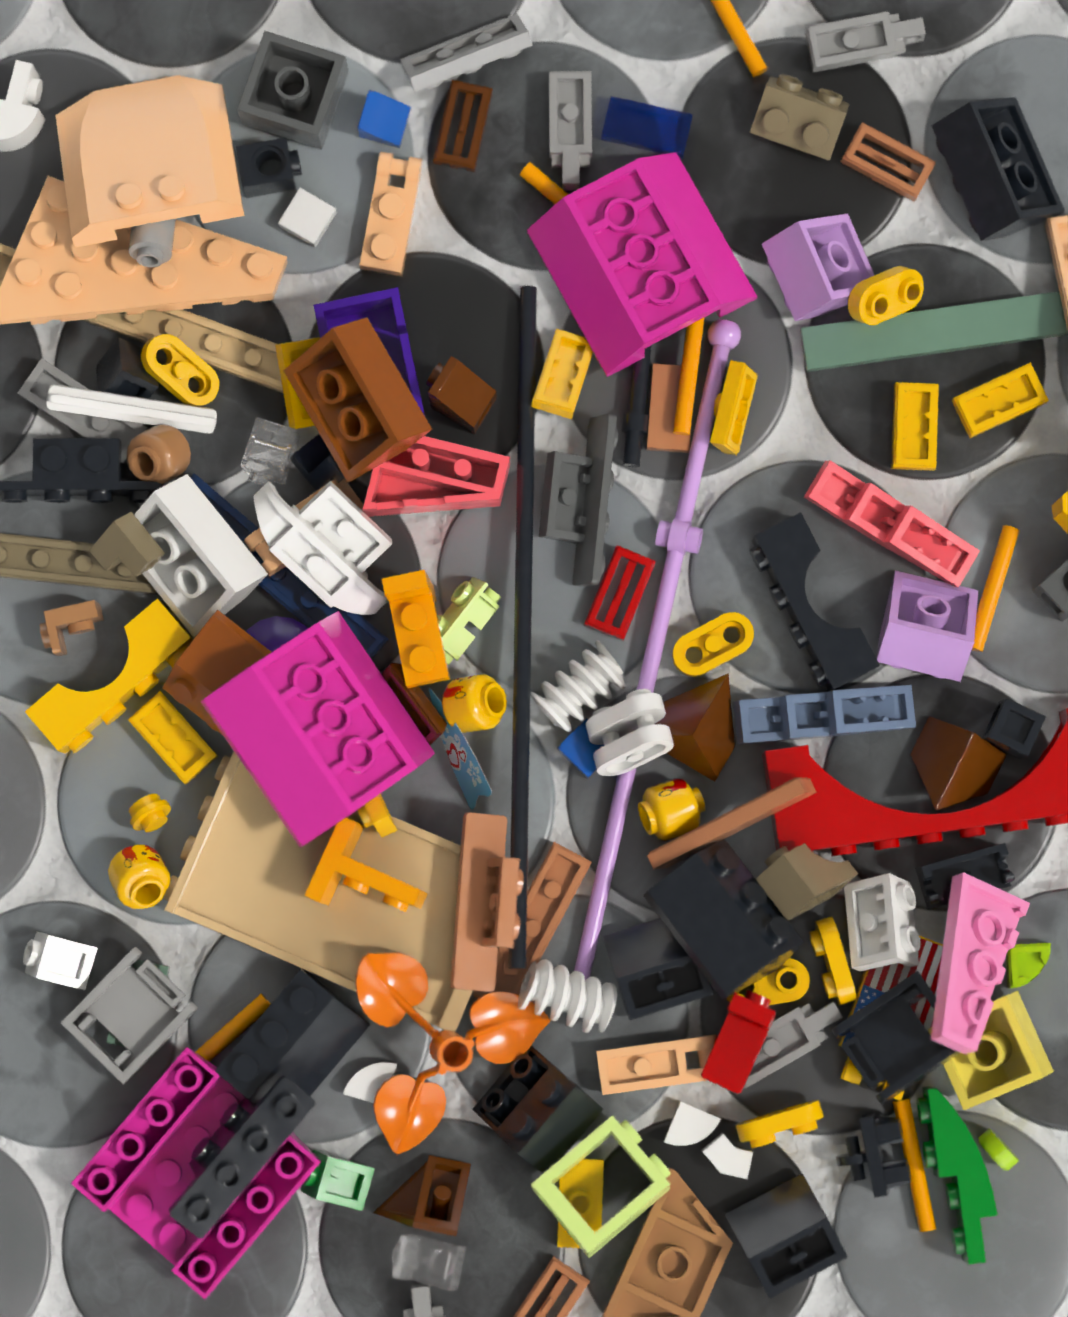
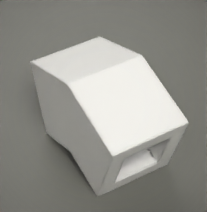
(727, 1158)

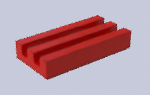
(606, 626)

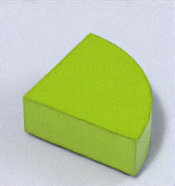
(1026, 962)

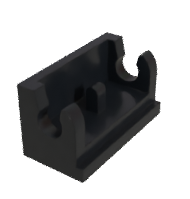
(984, 864)

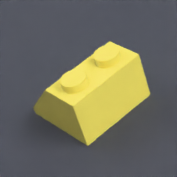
(1005, 1058)

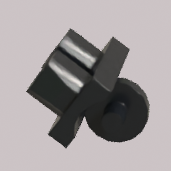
(883, 1174)

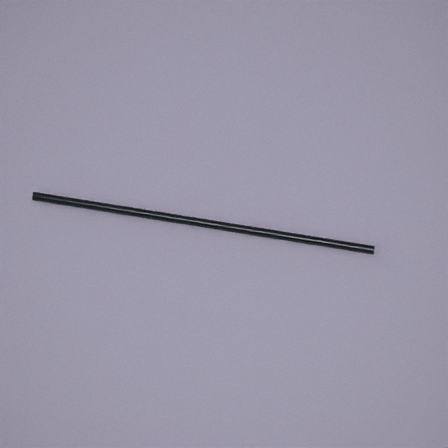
(523, 609)

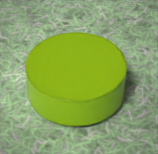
(998, 1149)

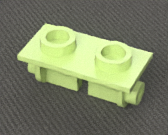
(467, 605)

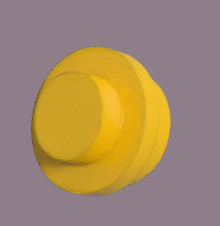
(149, 813)

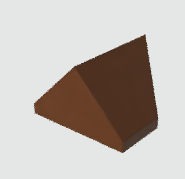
(702, 726)
(954, 763)
(430, 1197)

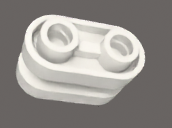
(629, 733)

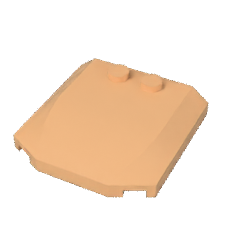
(147, 157)

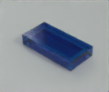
(646, 126)

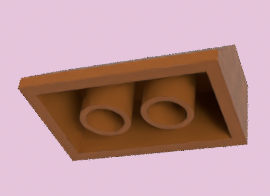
(357, 398)
(210, 662)

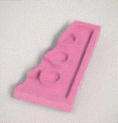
(975, 944)

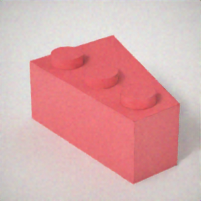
(436, 478)

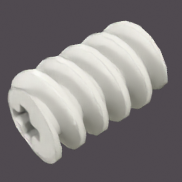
(580, 687)
(568, 994)

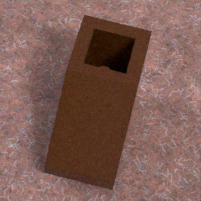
(460, 394)

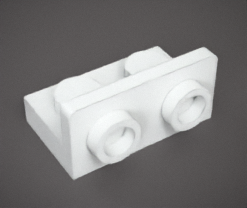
(881, 922)

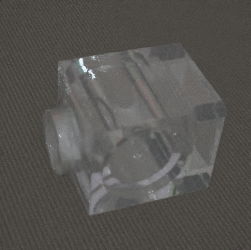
(269, 452)

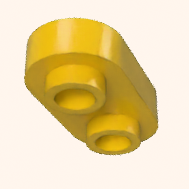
(892, 291)
(179, 368)
(712, 645)
(838, 979)
(773, 990)
(798, 1118)

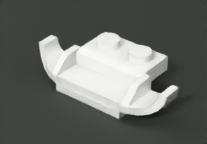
(325, 545)

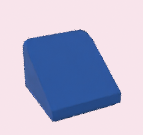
(383, 119)
(580, 750)

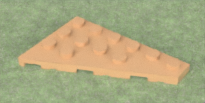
(73, 283)

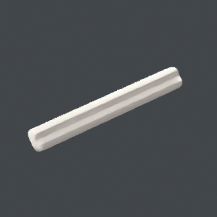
(130, 408)

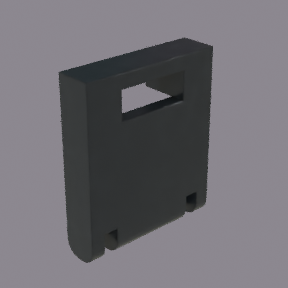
(892, 1041)

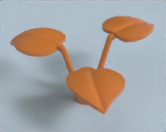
(413, 1108)

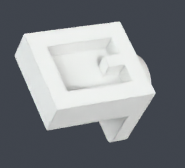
(59, 960)

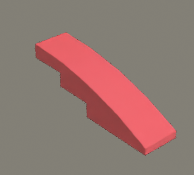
(892, 524)

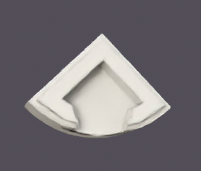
(368, 1080)
(690, 1125)

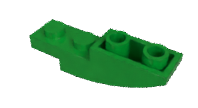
(955, 1154)

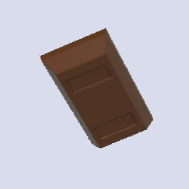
(416, 704)

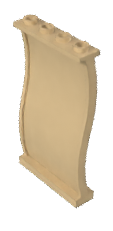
(252, 879)

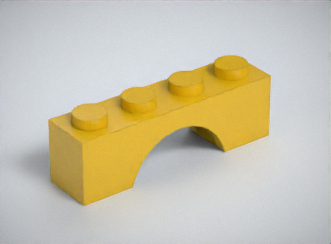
(71, 715)

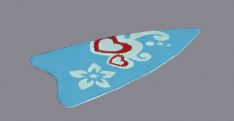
(462, 760)

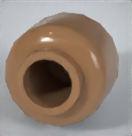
(158, 454)

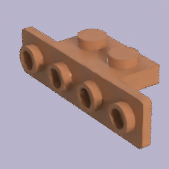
(485, 902)

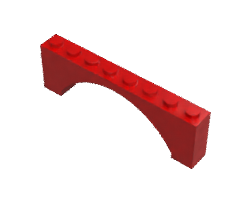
(842, 819)

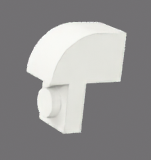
(18, 119)

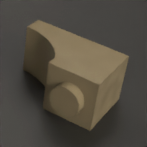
(802, 879)

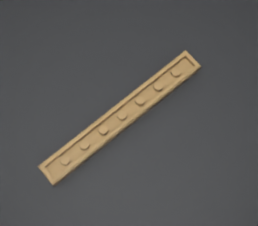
(212, 341)

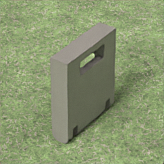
(135, 1009)

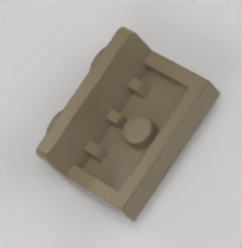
(800, 116)

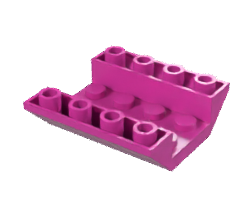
(638, 258)
(318, 728)
(148, 1168)

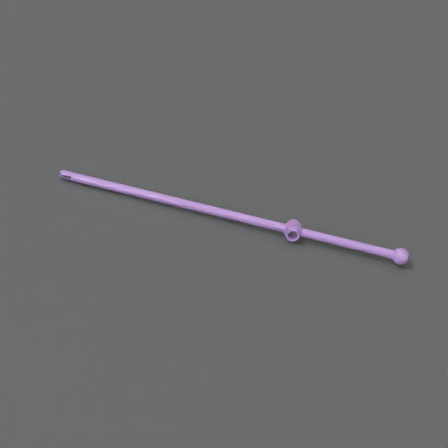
(678, 539)

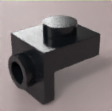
(316, 463)

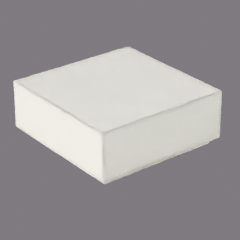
(307, 217)

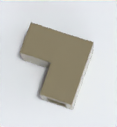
(127, 543)

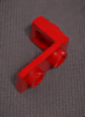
(739, 1041)

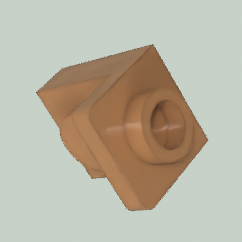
(75, 618)

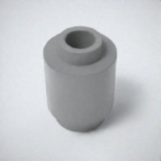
(152, 242)

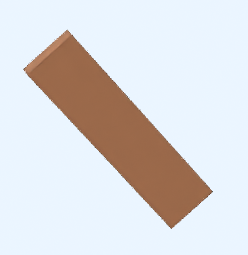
(731, 822)
(546, 905)

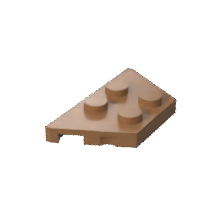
(671, 1259)

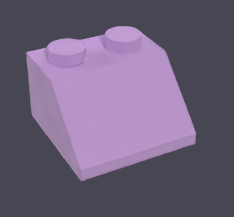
(817, 264)
(928, 626)

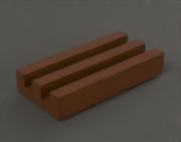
(455, 160)

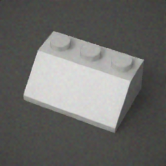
(203, 557)

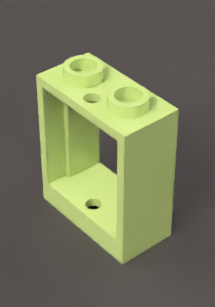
(566, 1214)

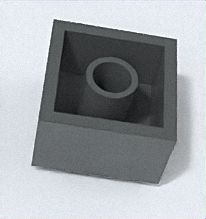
(293, 89)

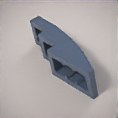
(824, 714)

